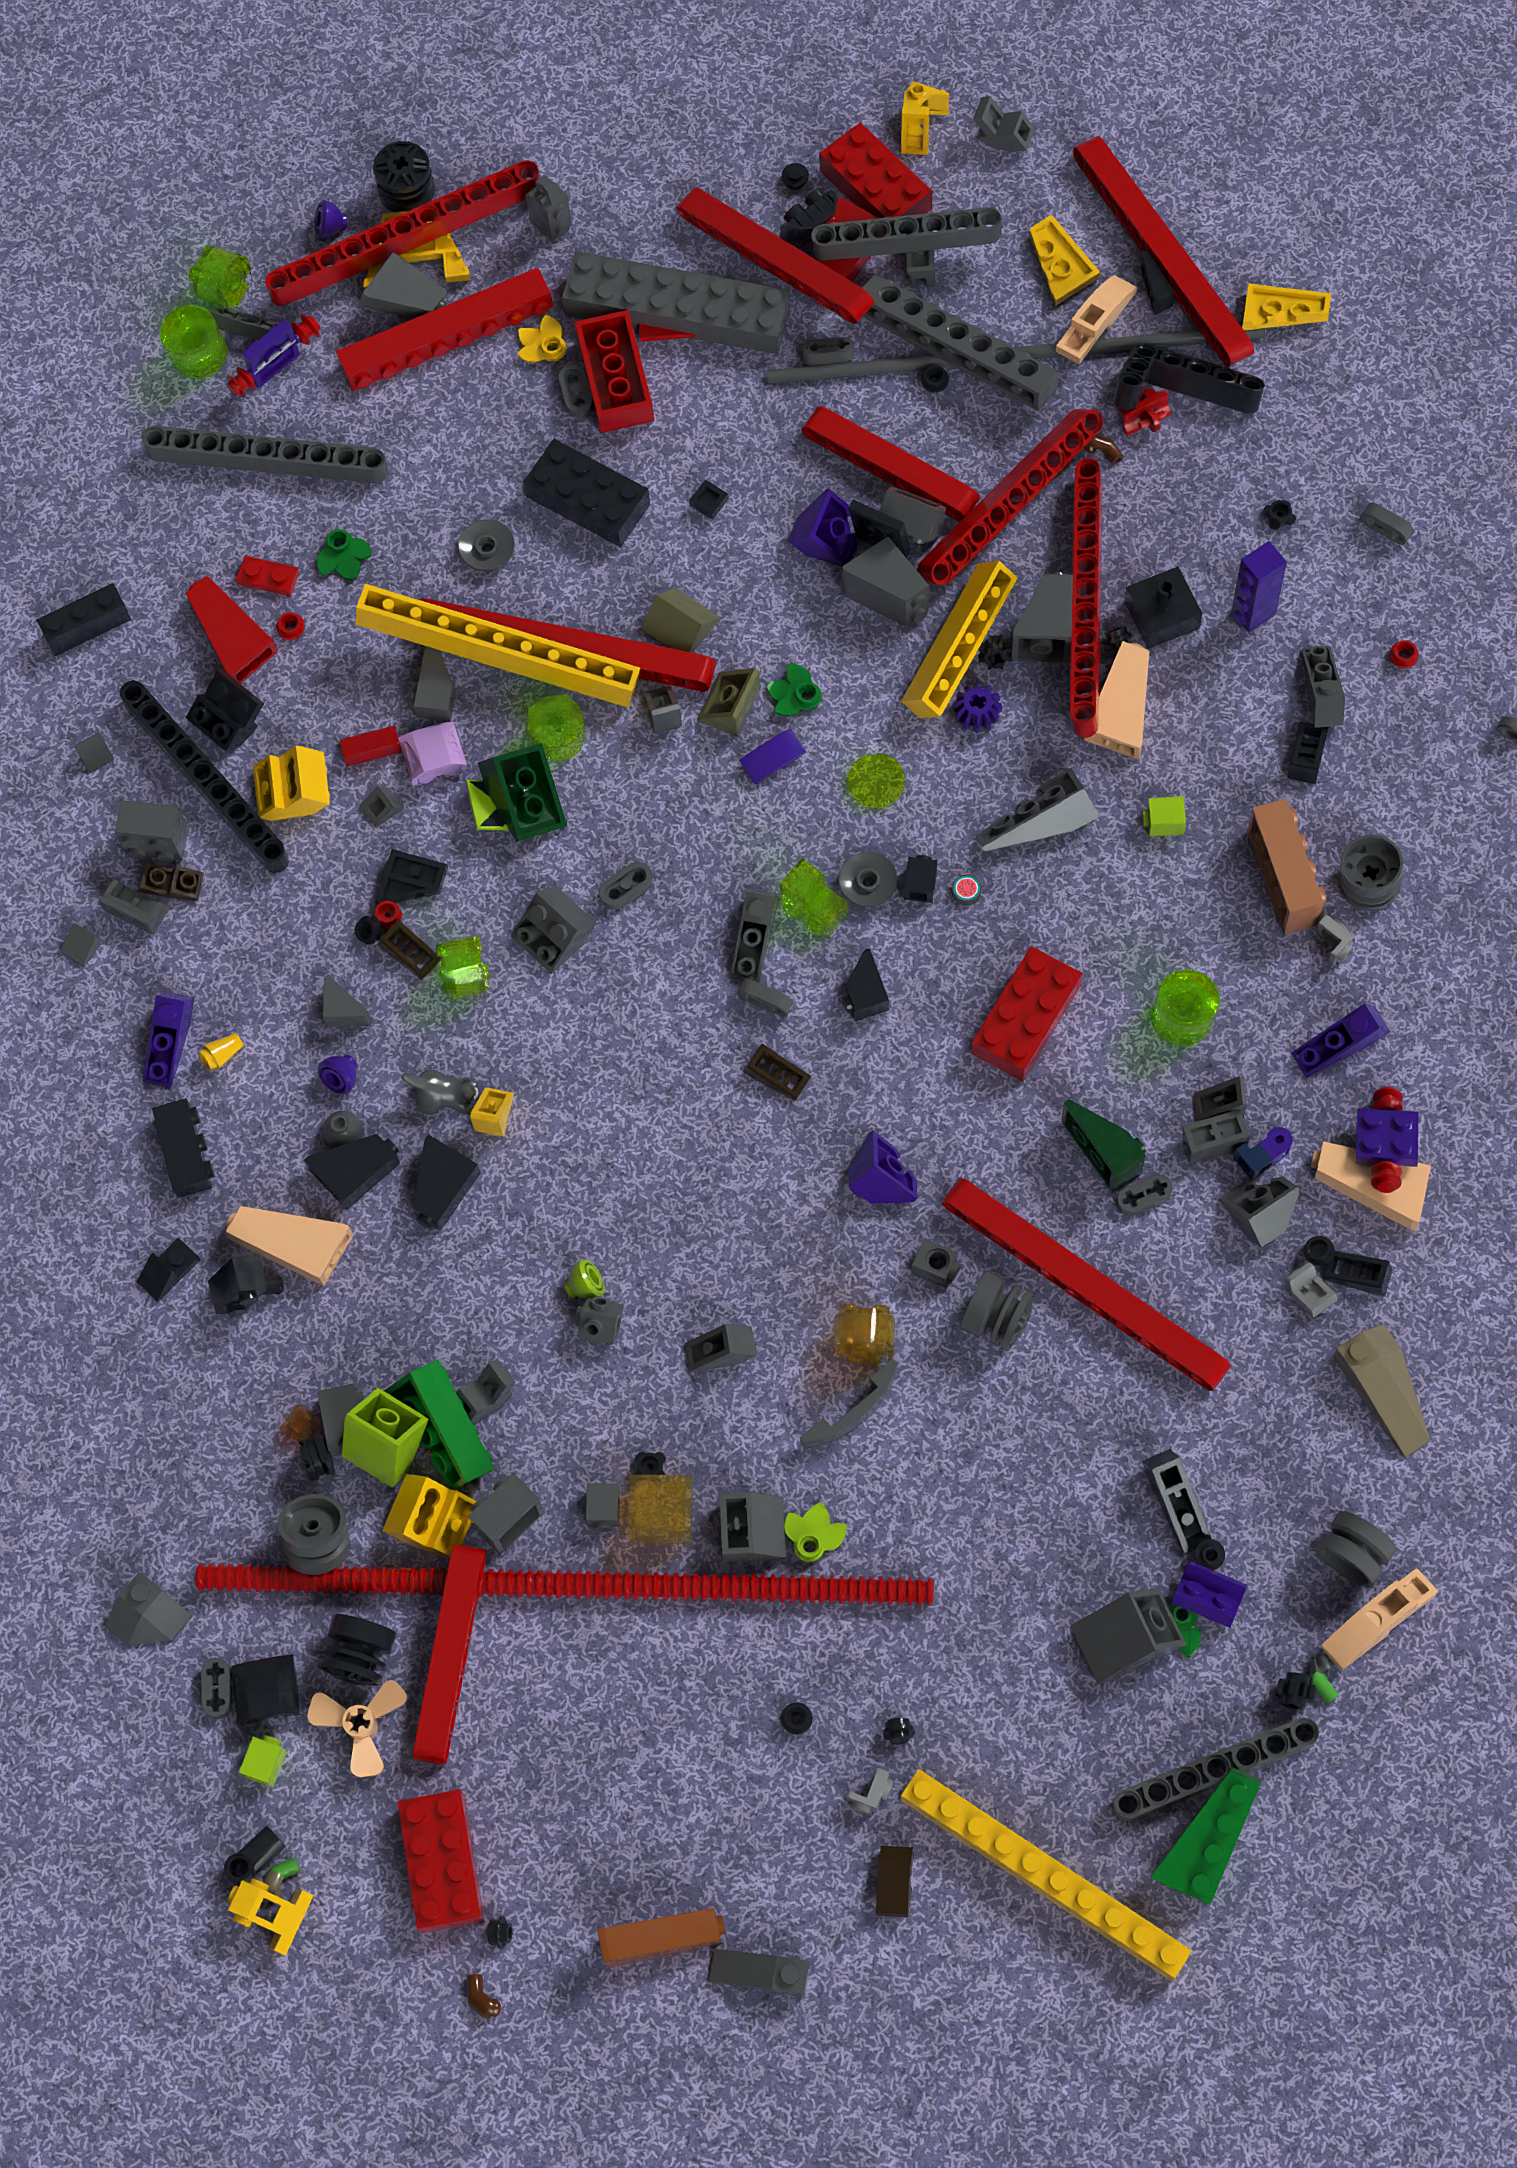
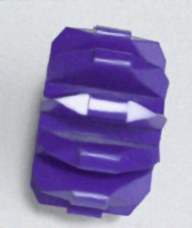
(985, 708)

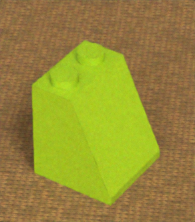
(383, 1436)

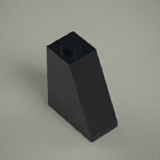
(353, 1167)
(441, 1183)

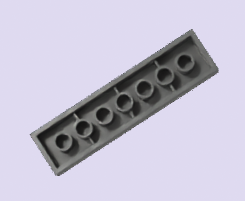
(678, 300)

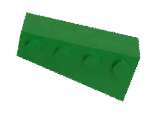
(449, 1431)
(1205, 1846)

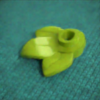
(815, 1529)

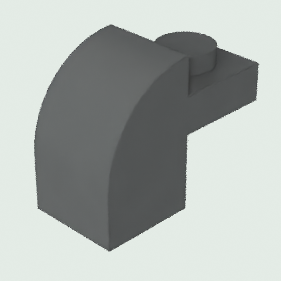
(1002, 130)
(487, 1392)

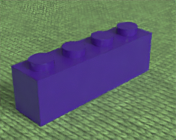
(1258, 587)

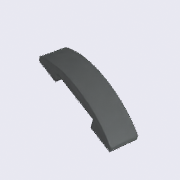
(824, 1434)

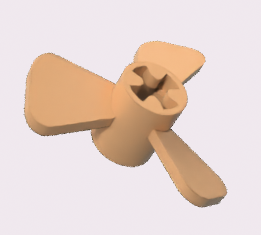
(328, 1713)

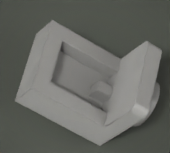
(1336, 935)
(1310, 1290)
(880, 1789)

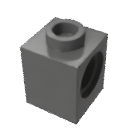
(931, 1251)
(602, 1506)

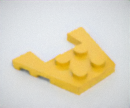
(440, 248)

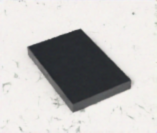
(875, 526)

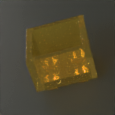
(661, 1509)

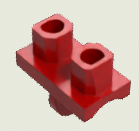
(1148, 413)

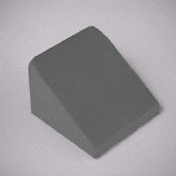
(94, 752)
(381, 805)
(80, 945)

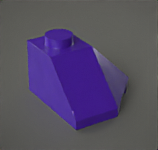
(824, 530)
(879, 1175)

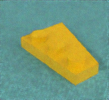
(1283, 307)

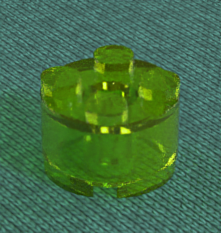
(220, 276)
(559, 713)
(462, 967)

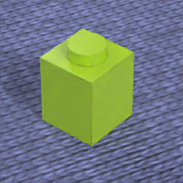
(1165, 816)
(263, 1760)

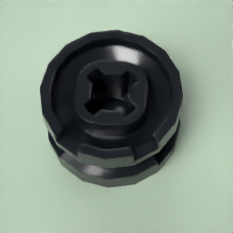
(316, 1457)

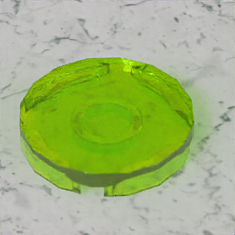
(880, 788)

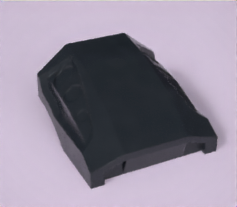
(802, 221)
(265, 1689)

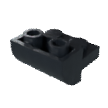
(225, 711)

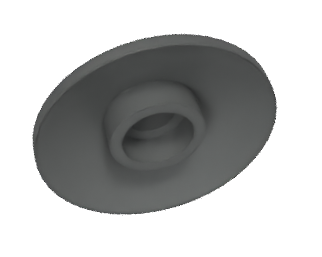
(482, 535)
(868, 867)

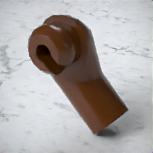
(1107, 446)
(479, 2000)

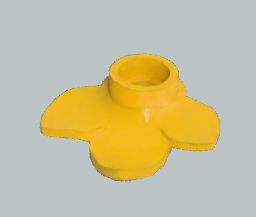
(539, 341)

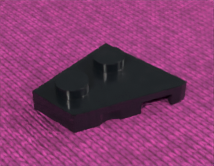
(410, 878)

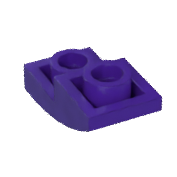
(772, 756)

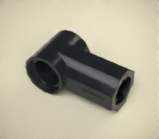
(256, 1854)

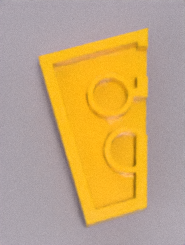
(1061, 260)

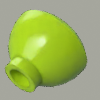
(584, 1281)

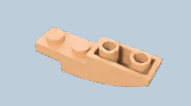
(1094, 317)
(1378, 1618)

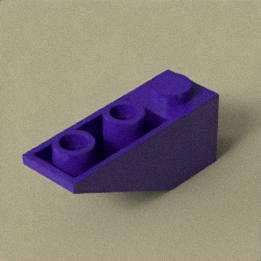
(167, 1037)
(1341, 1040)

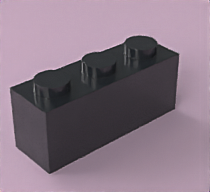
(83, 619)
(183, 1147)

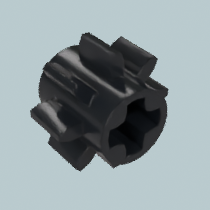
(995, 652)
(1295, 1690)

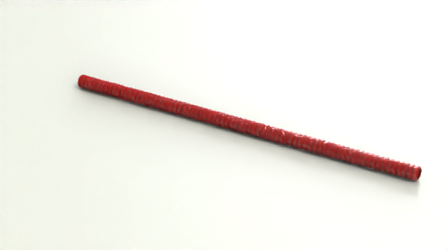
(571, 1584)

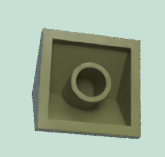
(678, 621)
(731, 700)

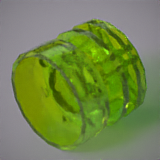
(193, 341)
(1187, 992)

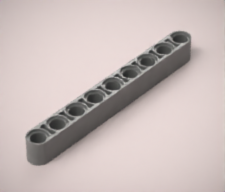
(254, 446)

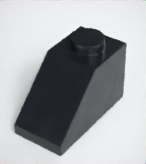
(865, 989)

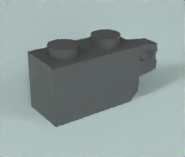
(549, 208)

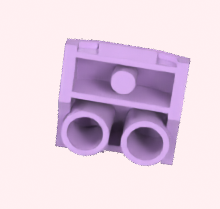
(432, 752)

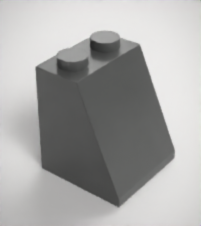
(887, 584)
(1046, 623)
(1127, 1634)

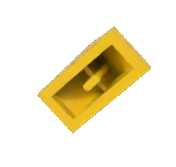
(492, 1111)

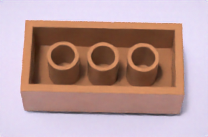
(1286, 866)

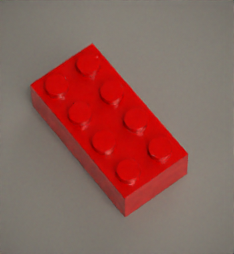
(873, 176)
(614, 371)
(1026, 1013)
(440, 1861)

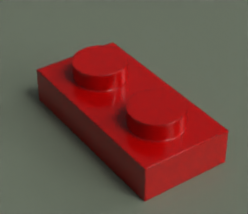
(267, 575)

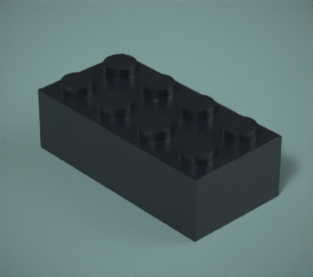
(587, 492)

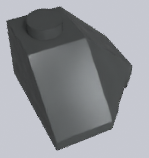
(1262, 1209)
(146, 1614)

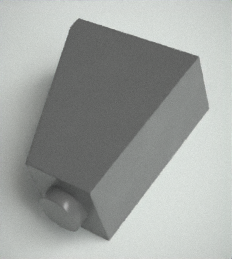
(403, 290)

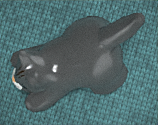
(438, 1090)

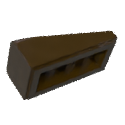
(394, 951)
(771, 1081)

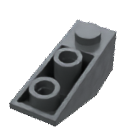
(1323, 687)
(435, 690)
(754, 934)

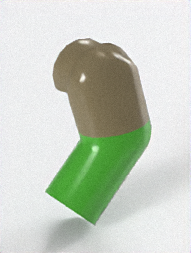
(279, 1872)

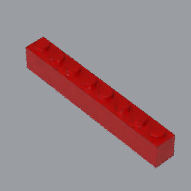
(445, 329)

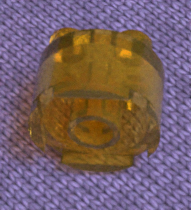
(864, 1334)

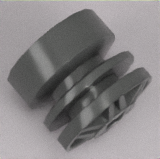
(1371, 857)
(998, 1311)

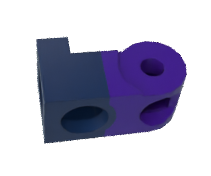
(1264, 1154)

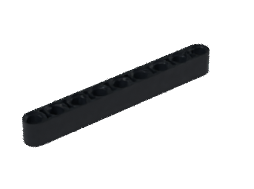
(212, 785)

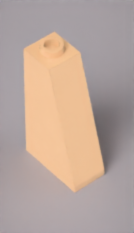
(1123, 702)
(1338, 1169)
(293, 1241)

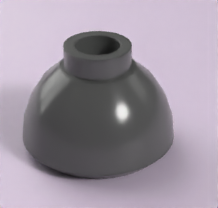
(341, 1129)

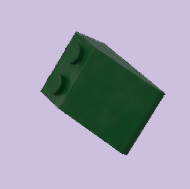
(524, 792)
(1106, 1145)

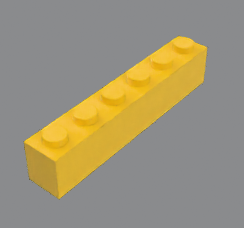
(959, 639)

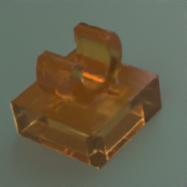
(301, 1424)

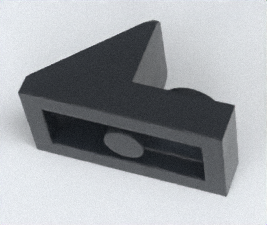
(165, 1271)

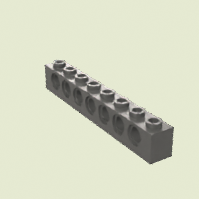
(960, 343)

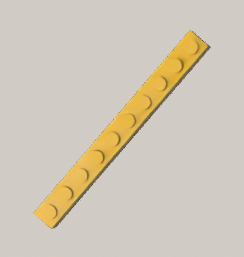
(497, 645)
(1046, 1875)

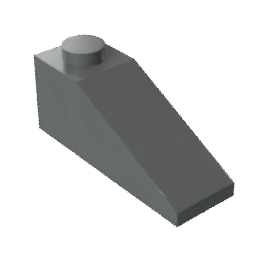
(760, 1972)

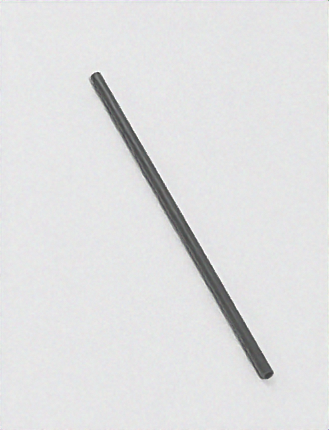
(1035, 351)

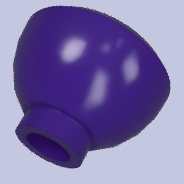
(329, 220)
(338, 1073)

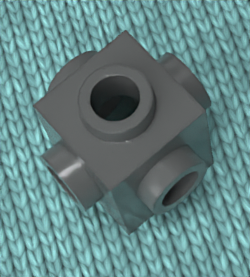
(599, 1320)

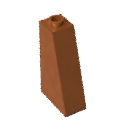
(660, 1937)

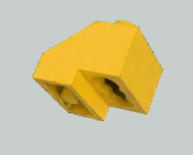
(291, 784)
(429, 1515)

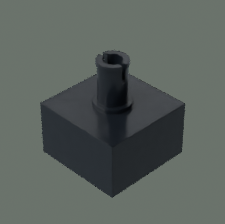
(1163, 607)

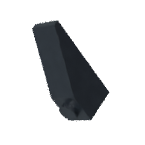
(1177, 1498)

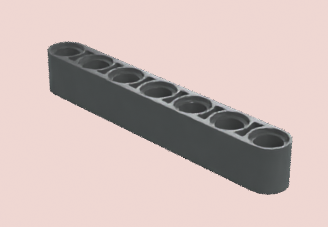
(917, 225)
(1226, 1758)

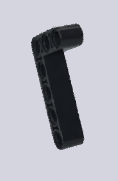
(1186, 376)

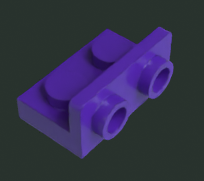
(1209, 1594)

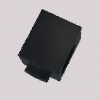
(920, 879)

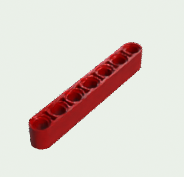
(889, 462)
(449, 1654)

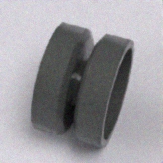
(314, 1534)
(1355, 1549)

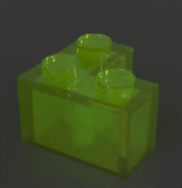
(810, 900)

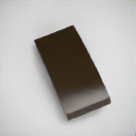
(170, 882)
(894, 1881)

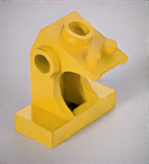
(918, 105)
(246, 1901)

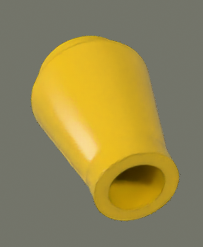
(218, 1052)

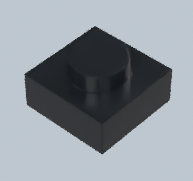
(708, 499)

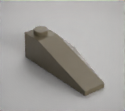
(1382, 1379)

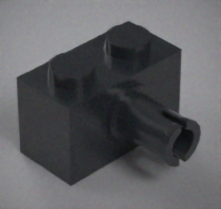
(241, 1284)

